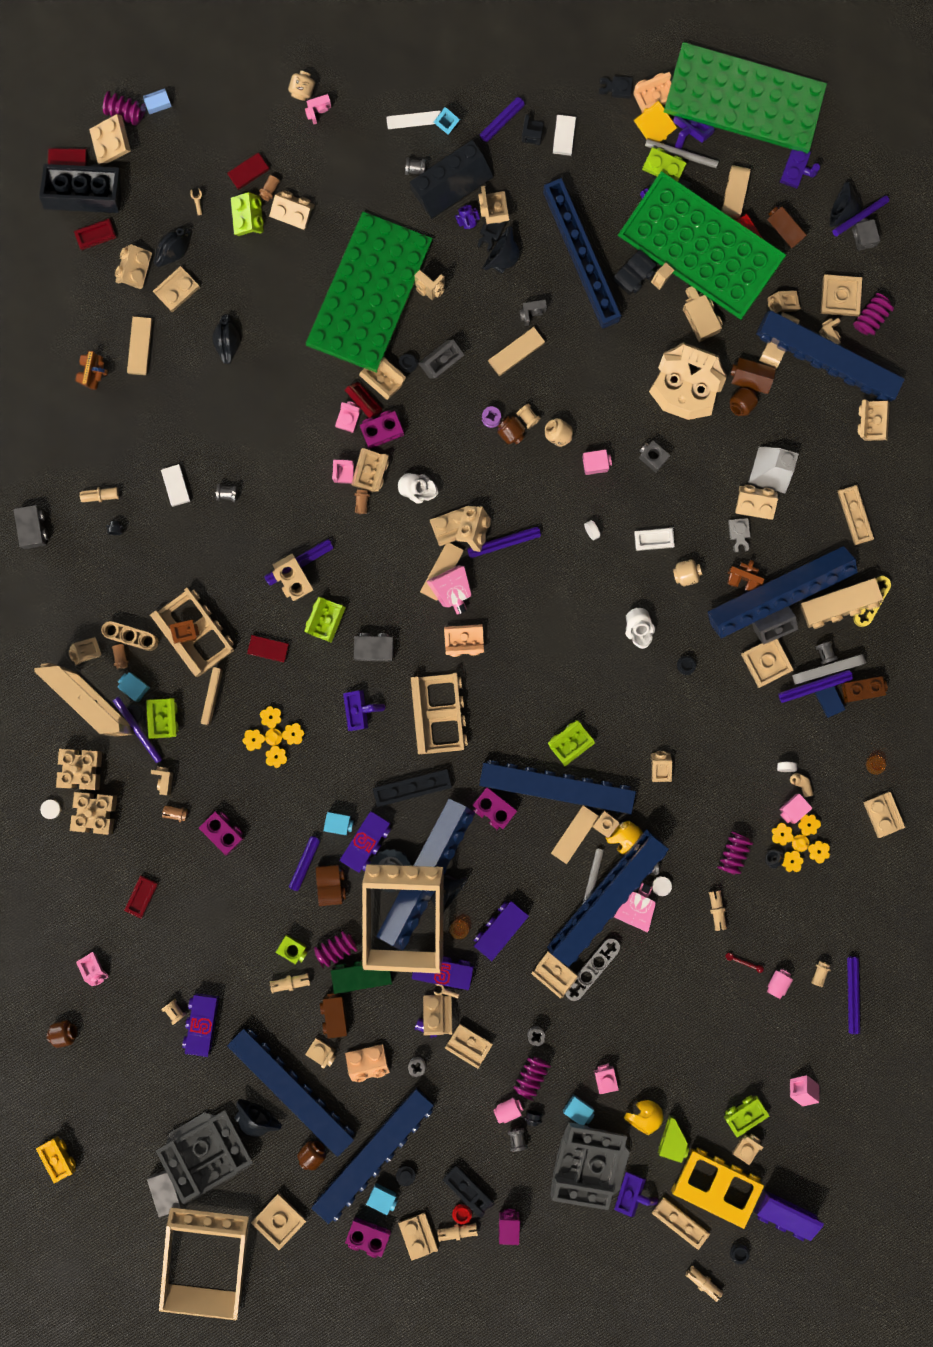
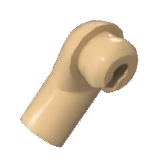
(803, 782)

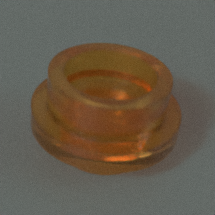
(875, 765)
(459, 929)

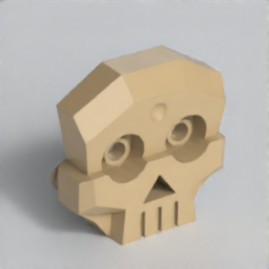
(682, 396)

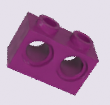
(383, 435)
(497, 804)
(218, 837)
(509, 1227)
(369, 1232)

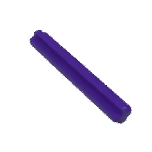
(506, 541)
(304, 559)
(815, 686)
(853, 995)

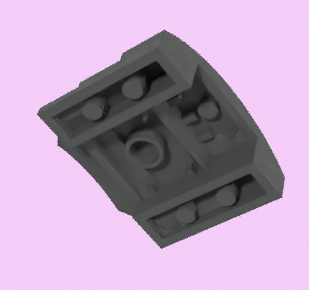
(203, 1155)
(589, 1166)

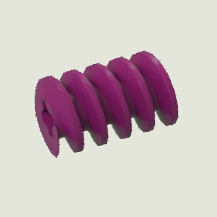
(129, 112)
(873, 314)
(735, 854)
(335, 949)
(531, 1077)

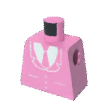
(451, 588)
(638, 909)

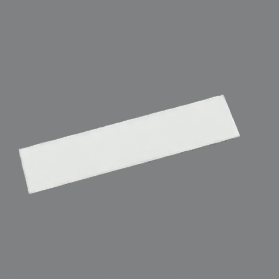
(411, 120)

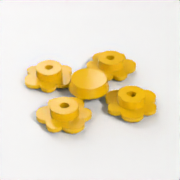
(273, 737)
(800, 843)

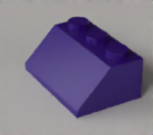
(787, 1216)

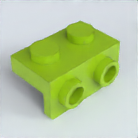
(660, 161)
(247, 214)
(324, 619)
(161, 718)
(570, 742)
(746, 1115)

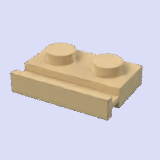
(176, 289)
(447, 526)
(884, 814)
(555, 975)
(437, 1014)
(468, 1046)
(418, 1236)

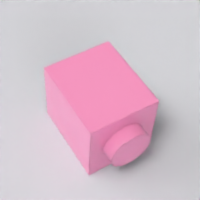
(596, 462)
(795, 809)

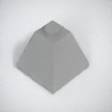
(773, 468)

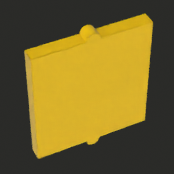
(655, 123)

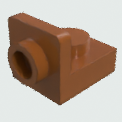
(184, 631)

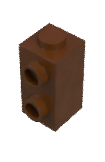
(786, 226)
(752, 375)
(864, 689)
(335, 1016)

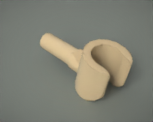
(197, 201)
(446, 992)

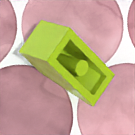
(673, 1142)

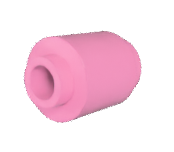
(779, 983)
(508, 1110)

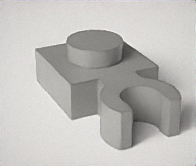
(739, 530)

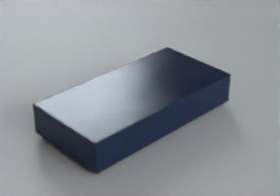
(829, 701)

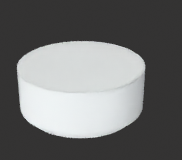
(592, 530)
(787, 766)
(50, 809)
(661, 886)

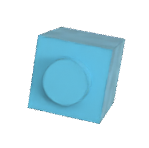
(446, 120)
(133, 686)
(338, 823)
(578, 1110)
(382, 1199)

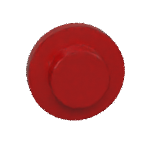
(462, 1214)

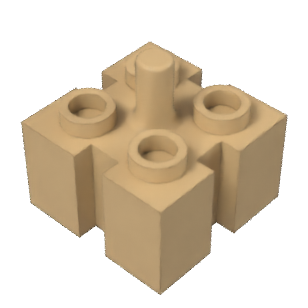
(79, 769)
(93, 813)

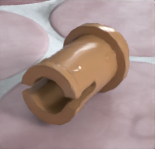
(269, 187)
(361, 501)
(120, 657)
(175, 813)

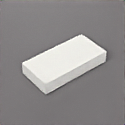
(564, 135)
(175, 485)
(654, 539)

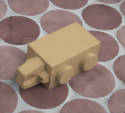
(701, 315)

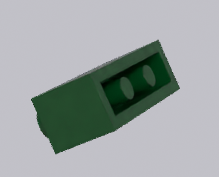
(356, 978)

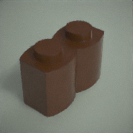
(329, 885)

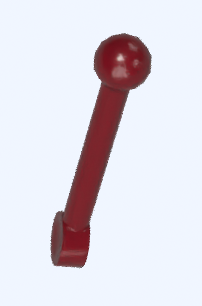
(729, 957)

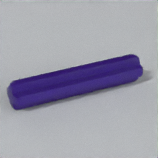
(502, 119)
(304, 863)

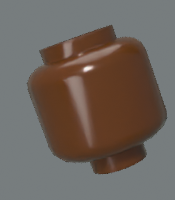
(743, 402)
(511, 430)
(62, 1034)
(311, 1155)

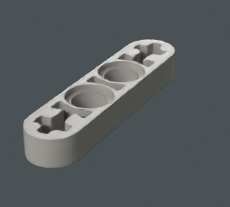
(829, 669)
(595, 971)

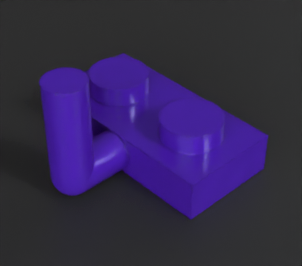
(695, 129)
(796, 168)
(357, 710)
(631, 1195)

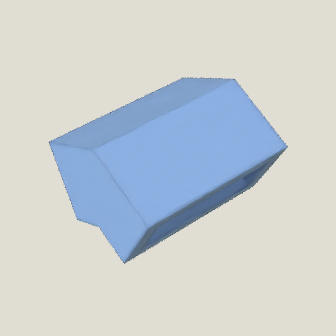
(157, 101)

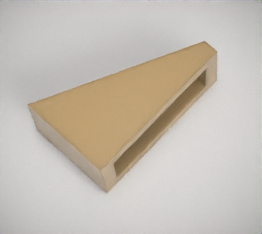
(662, 276)

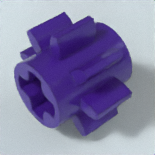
(467, 217)

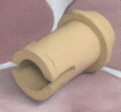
(820, 974)

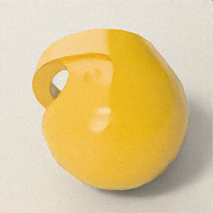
(625, 834)
(649, 1119)

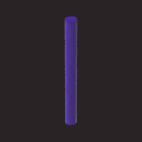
(860, 216)
(137, 729)

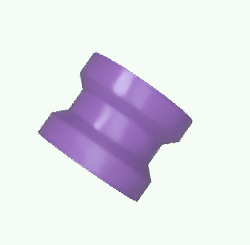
(492, 421)

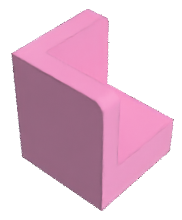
(343, 471)
(804, 1090)

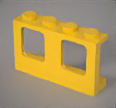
(713, 1199)

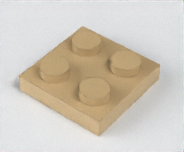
(110, 140)
(841, 295)
(767, 662)
(278, 1221)

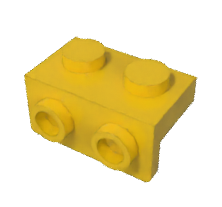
(56, 1159)

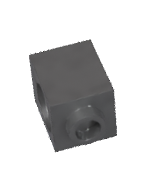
(866, 234)
(655, 464)

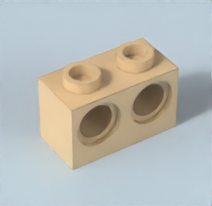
(296, 575)

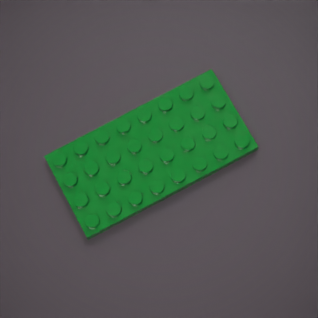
(745, 97)
(702, 245)
(369, 292)

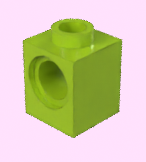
(283, 949)

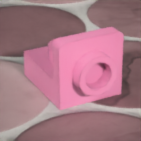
(319, 105)
(348, 417)
(91, 969)
(606, 1079)

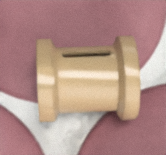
(528, 416)
(173, 1017)

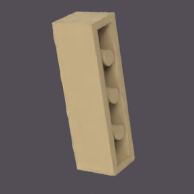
(841, 603)

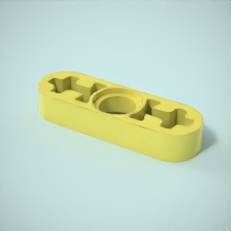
(869, 616)

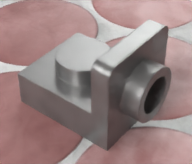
(535, 308)

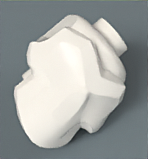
(417, 487)
(639, 627)

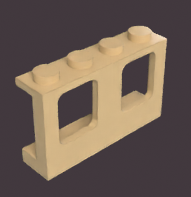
(205, 624)
(426, 715)

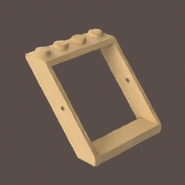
(82, 700)
(406, 879)
(202, 1300)

